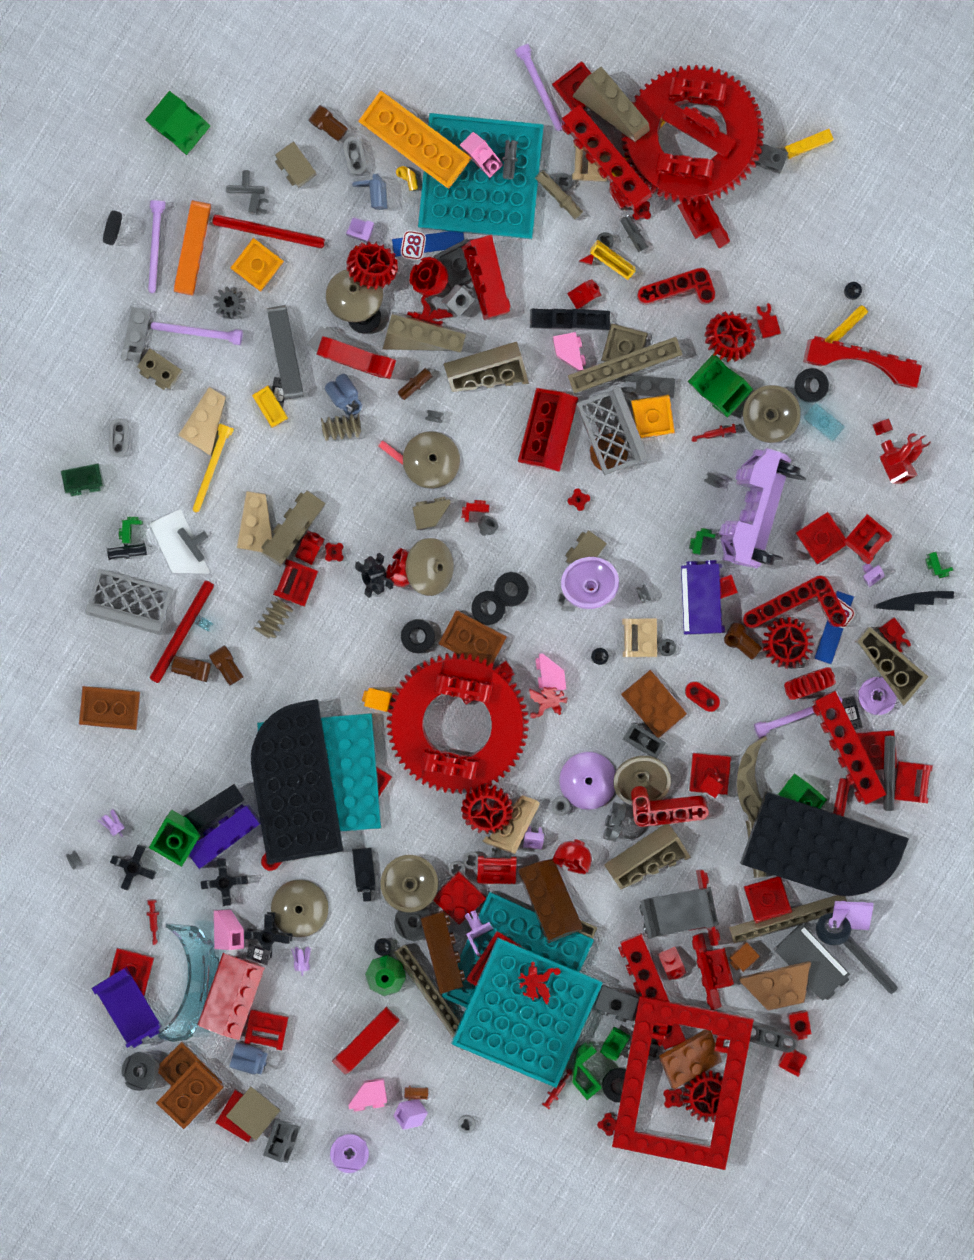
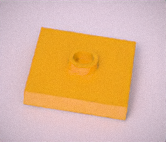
(257, 264)
(653, 416)

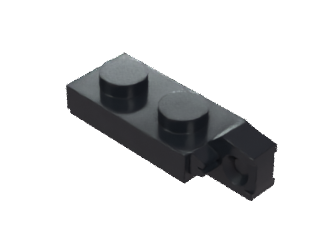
(364, 871)

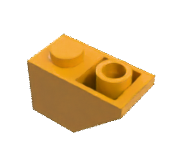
(377, 699)

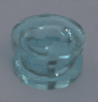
(204, 623)

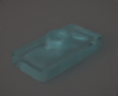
(824, 422)

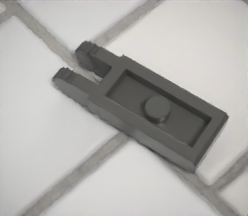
(650, 386)

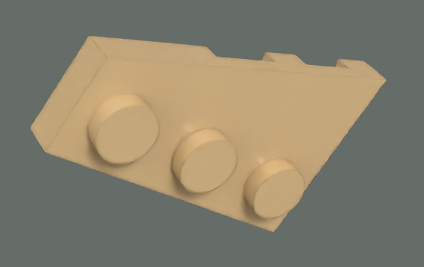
(204, 421)
(255, 523)
(513, 833)

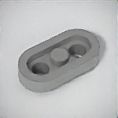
(355, 156)
(118, 438)

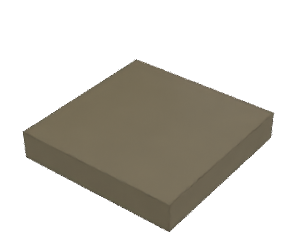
(622, 342)
(253, 1113)

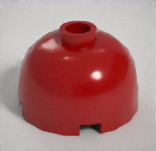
(429, 277)
(397, 571)
(574, 856)

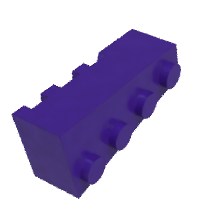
(224, 835)

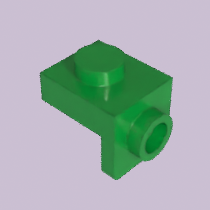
(125, 532)
(696, 543)
(932, 562)
(614, 1044)

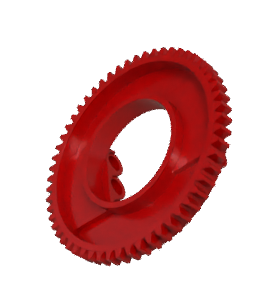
(688, 176)
(467, 680)

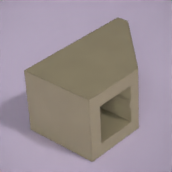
(430, 514)
(588, 546)

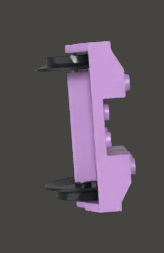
(746, 539)

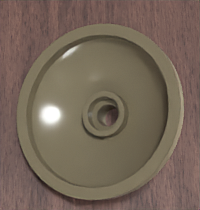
(351, 305)
(785, 411)
(426, 472)
(423, 563)
(655, 778)
(404, 870)
(302, 894)

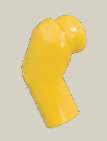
(408, 175)

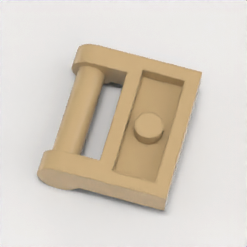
(593, 174)
(645, 637)

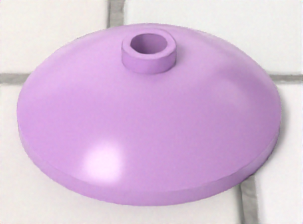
(587, 574)
(574, 775)

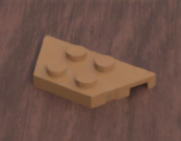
(779, 986)

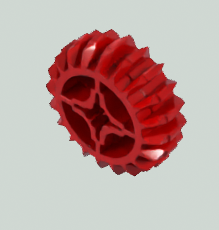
(382, 264)
(733, 330)
(788, 633)
(809, 683)
(499, 802)
(699, 1097)

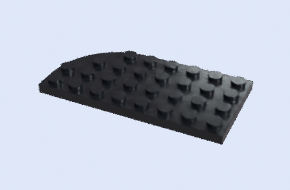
(295, 785)
(821, 848)

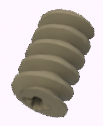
(341, 427)
(273, 619)

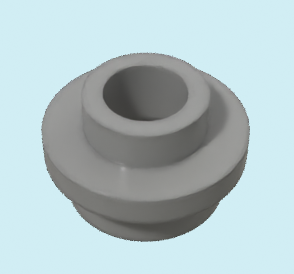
(561, 812)

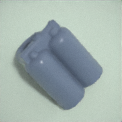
(377, 191)
(343, 394)
(248, 1059)

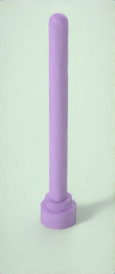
(524, 54)
(157, 208)
(233, 336)
(763, 728)

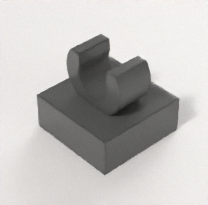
(255, 203)

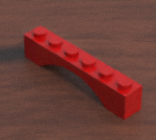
(900, 372)

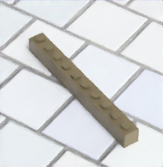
(799, 915)
(427, 989)

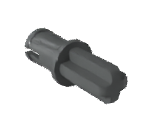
(509, 159)
(634, 233)

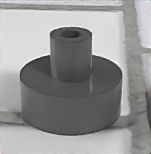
(487, 525)

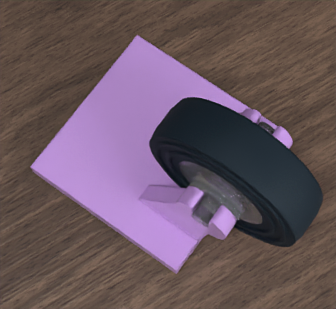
(836, 926)

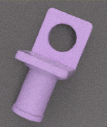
(477, 929)

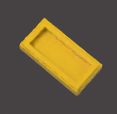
(270, 406)

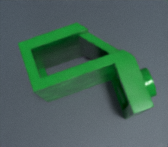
(177, 122)
(720, 385)
(585, 1051)

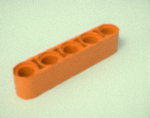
(192, 247)

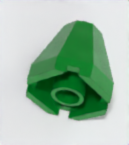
(387, 966)

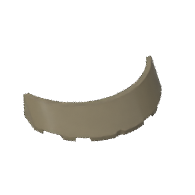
(746, 781)

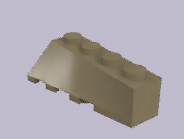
(609, 101)
(416, 334)
(487, 369)
(293, 528)
(898, 671)
(647, 856)

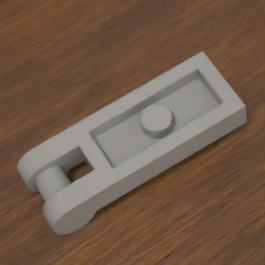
(136, 334)

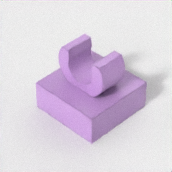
(872, 574)
(532, 839)

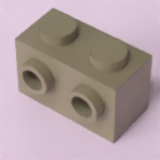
(295, 165)
(159, 369)

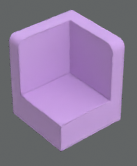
(360, 230)
(410, 1114)

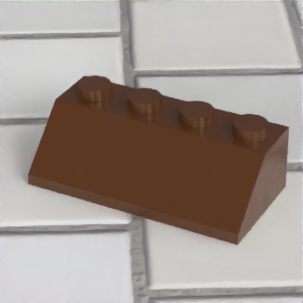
(550, 900)
(441, 951)

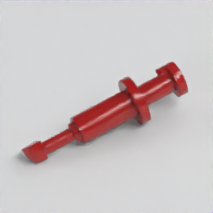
(716, 432)
(153, 919)
(555, 1092)

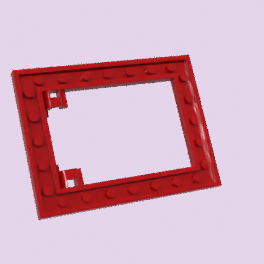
(725, 1026)

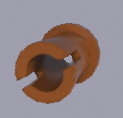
(415, 1093)

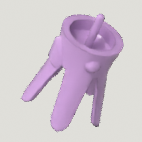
(114, 828)
(301, 961)

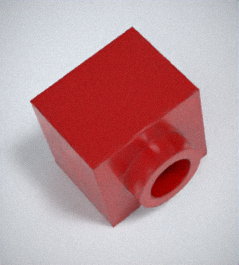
(711, 785)

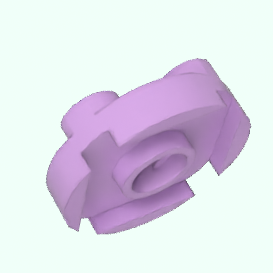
(866, 694)
(357, 1161)

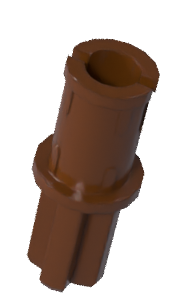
(414, 384)

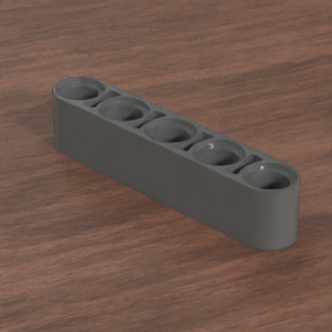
(285, 352)
(779, 1034)

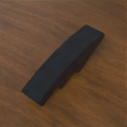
(570, 319)
(908, 601)
(215, 807)

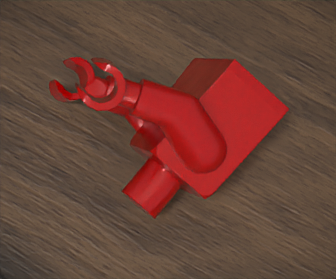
(898, 460)

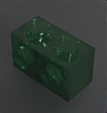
(82, 479)

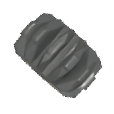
(223, 306)

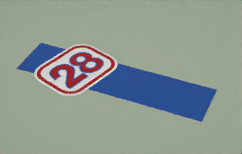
(416, 243)
(832, 635)

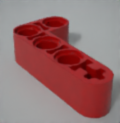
(674, 290)
(356, 358)
(693, 807)
(366, 1040)

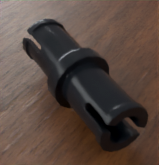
(126, 551)

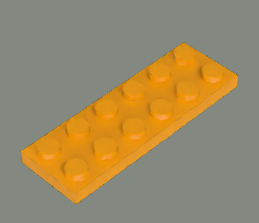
(414, 139)

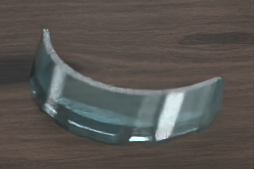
(201, 972)

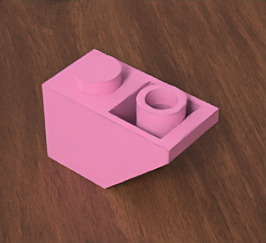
(481, 154)
(568, 351)
(551, 673)
(227, 931)
(370, 1093)

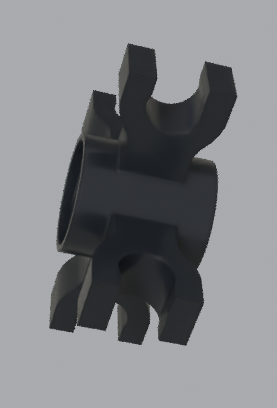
(374, 575)
(222, 867)
(141, 870)
(269, 919)

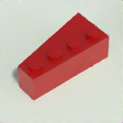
(486, 277)

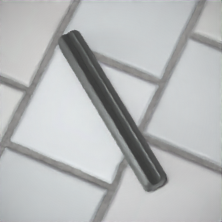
(889, 773)
(870, 965)

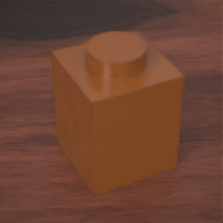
(743, 957)

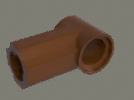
(325, 121)
(737, 637)
(224, 662)
(195, 669)

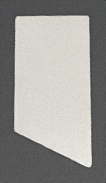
(173, 547)

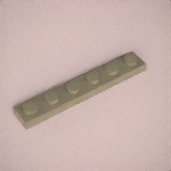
(625, 365)

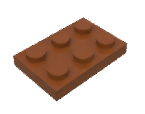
(472, 637)
(653, 704)
(109, 708)
(690, 1058)
(178, 1062)
(190, 1094)

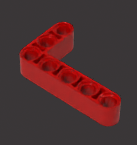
(795, 600)

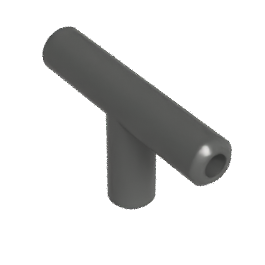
(245, 188)
(192, 543)

